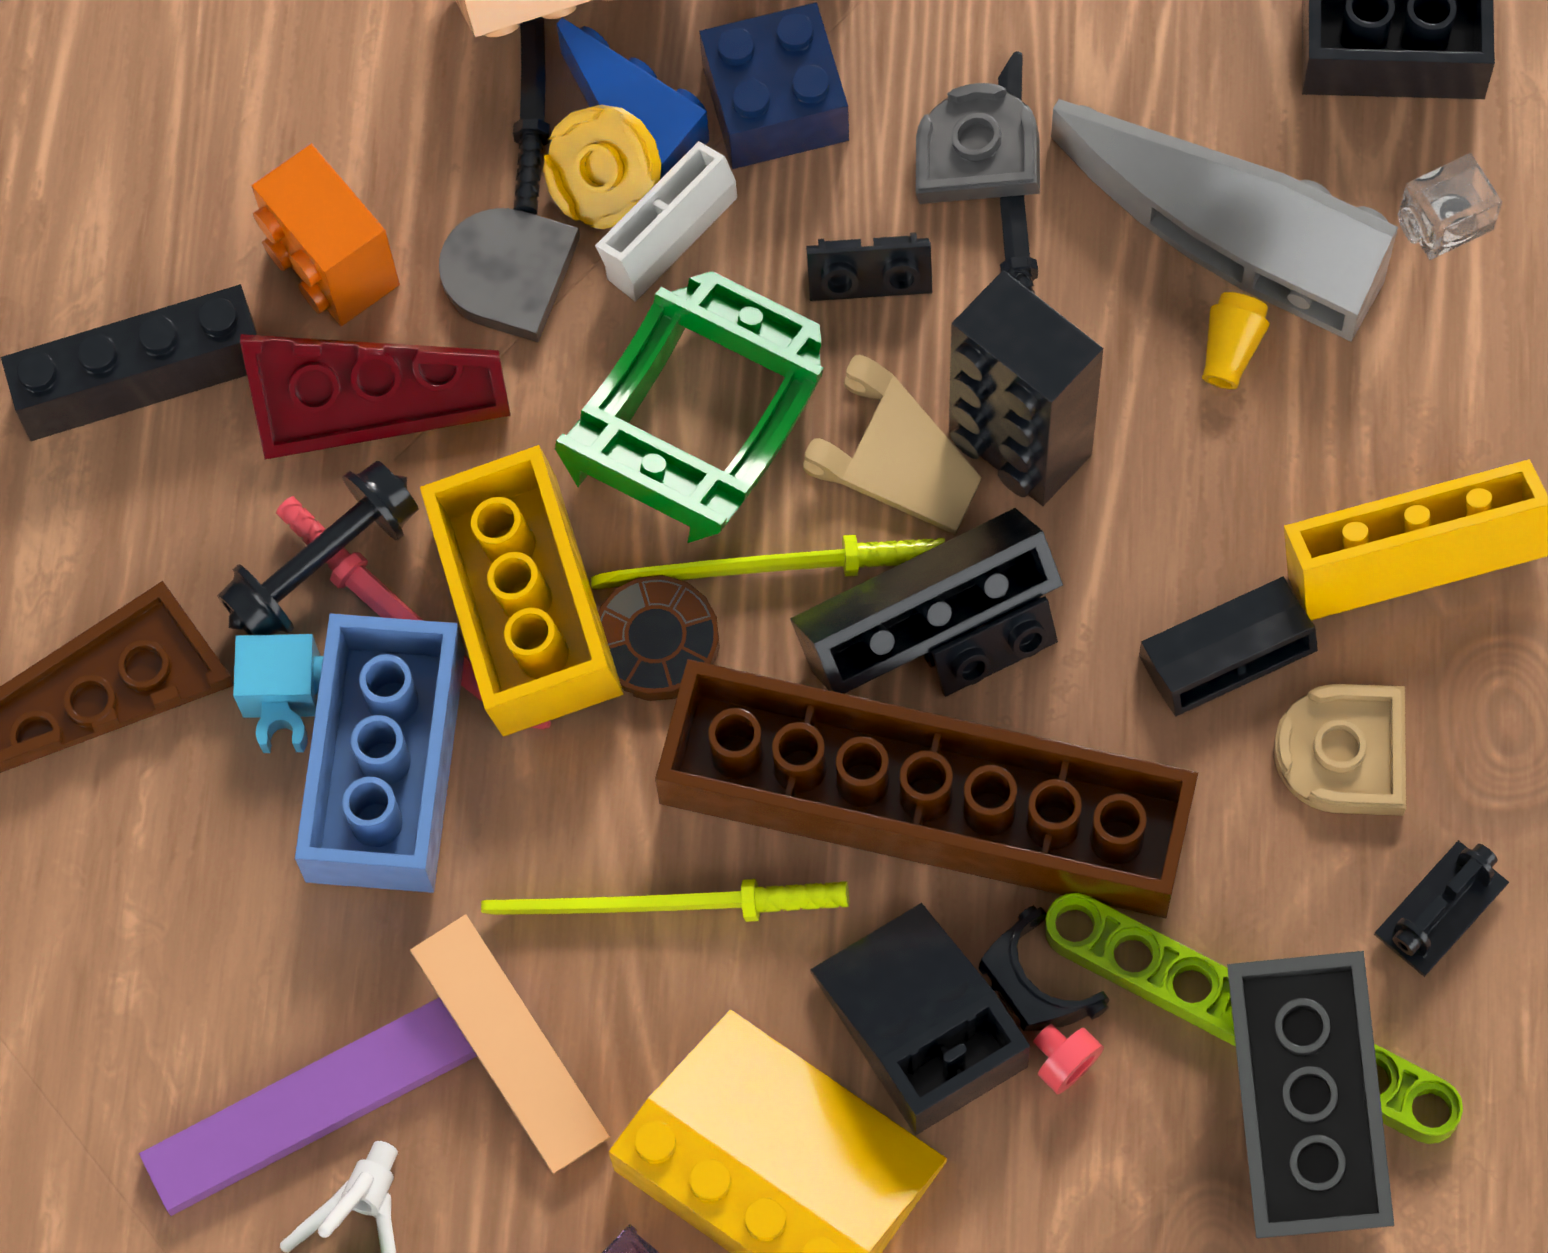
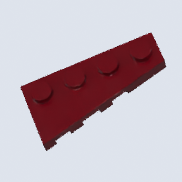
(356, 392)

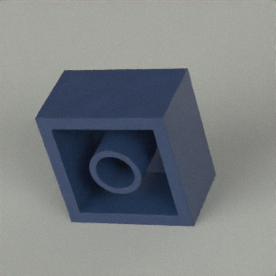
(774, 85)

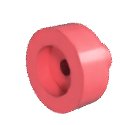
(1066, 1056)

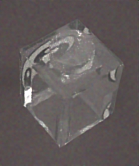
(1449, 207)

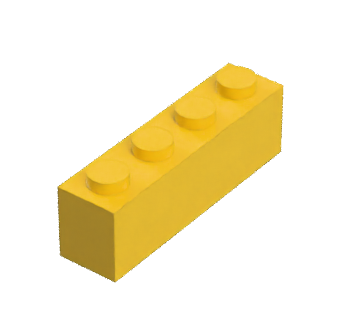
(1417, 540)

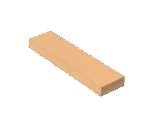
(509, 1044)

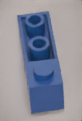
(607, 78)

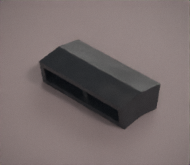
(1228, 646)

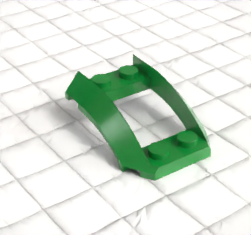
(660, 473)

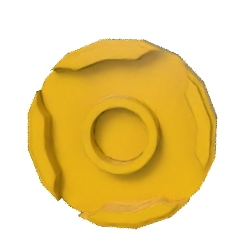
(600, 164)

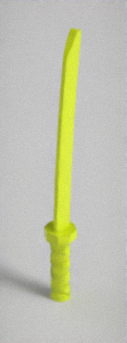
(851, 557)
(751, 899)

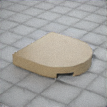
(1345, 749)

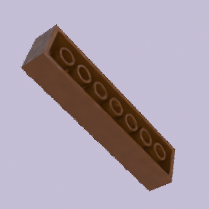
(926, 788)

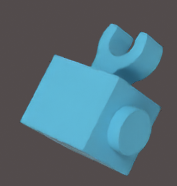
(277, 682)

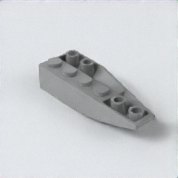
(1238, 218)

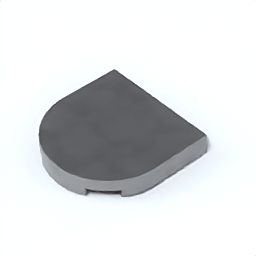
(977, 147)
(507, 269)

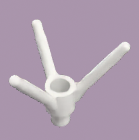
(363, 1193)

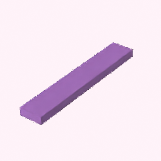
(305, 1106)

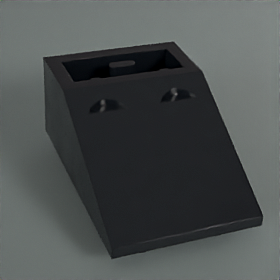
(922, 1017)

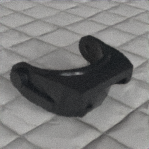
(1019, 994)

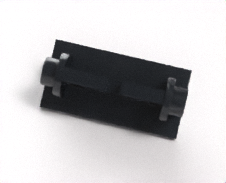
(887, 269)
(993, 646)
(1443, 906)

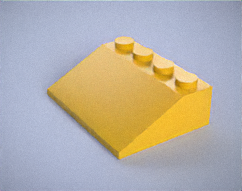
(772, 1151)

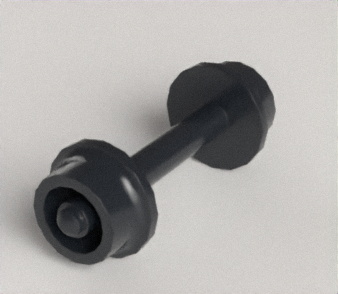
(380, 499)

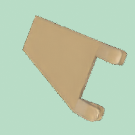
(900, 456)

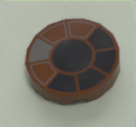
(654, 630)

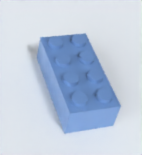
(380, 753)

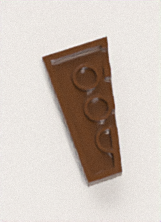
(108, 678)

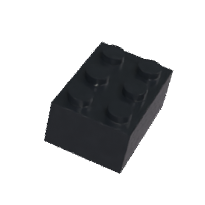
(1398, 48)

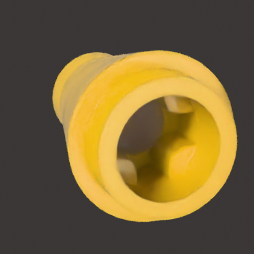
(1233, 337)

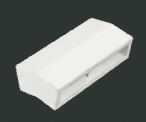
(667, 220)

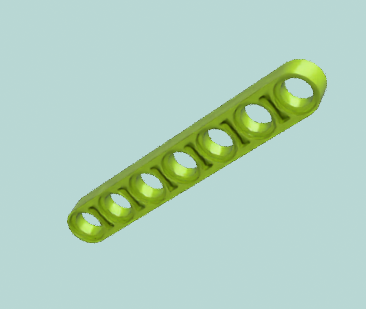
(1215, 1012)

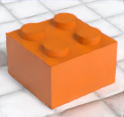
(324, 236)

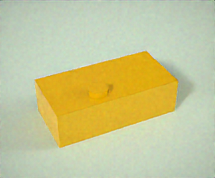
(520, 591)

